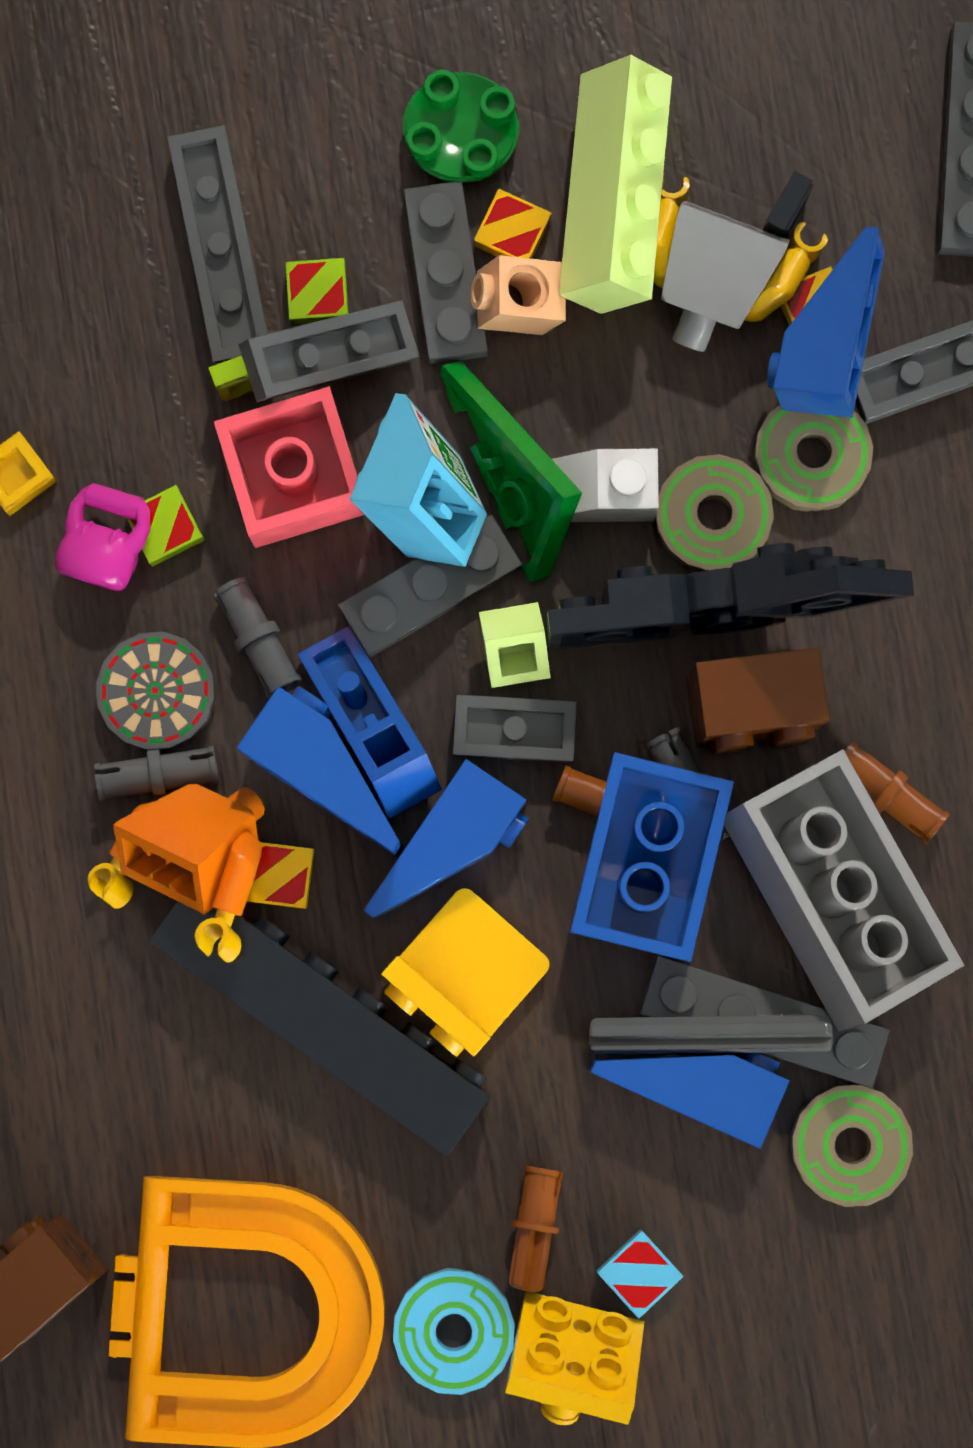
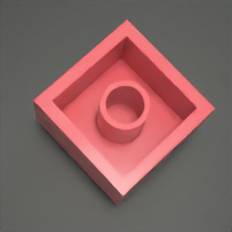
(289, 467)

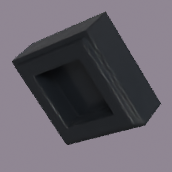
(789, 205)

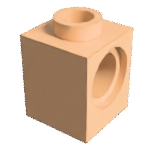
(538, 285)

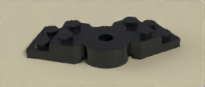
(724, 600)

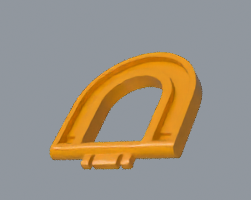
(245, 1408)

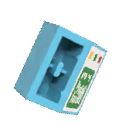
(419, 489)

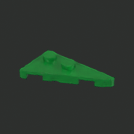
(517, 472)

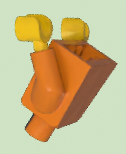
(193, 851)

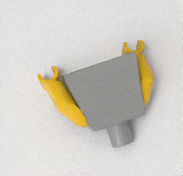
(723, 267)

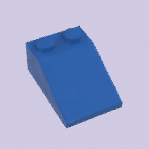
(305, 752)
(651, 857)

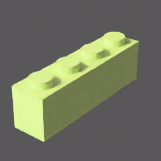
(615, 185)

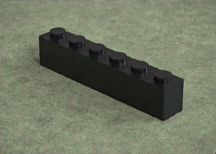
(333, 1026)

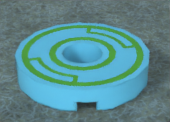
(449, 1368)

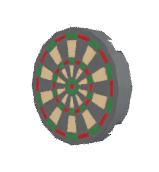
(156, 691)

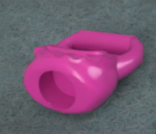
(98, 552)

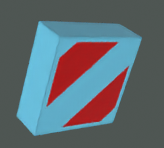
(639, 1273)

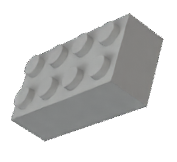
(842, 892)

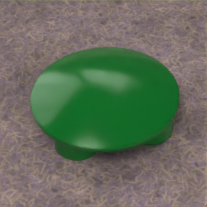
(460, 126)

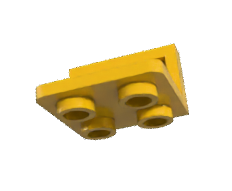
(465, 972)

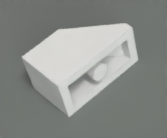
(614, 484)

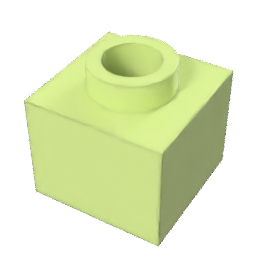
(515, 645)

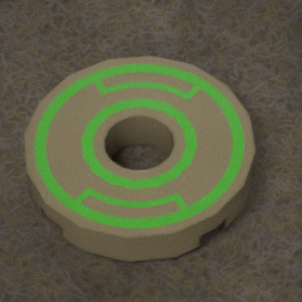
(722, 480)
(807, 487)
(887, 1150)

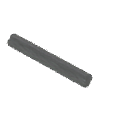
(711, 1034)

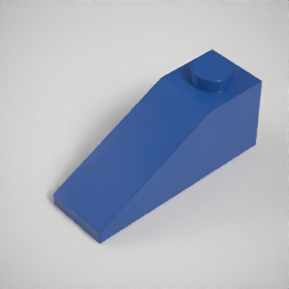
(829, 336)
(370, 722)
(458, 832)
(711, 1088)

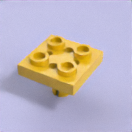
(575, 1360)

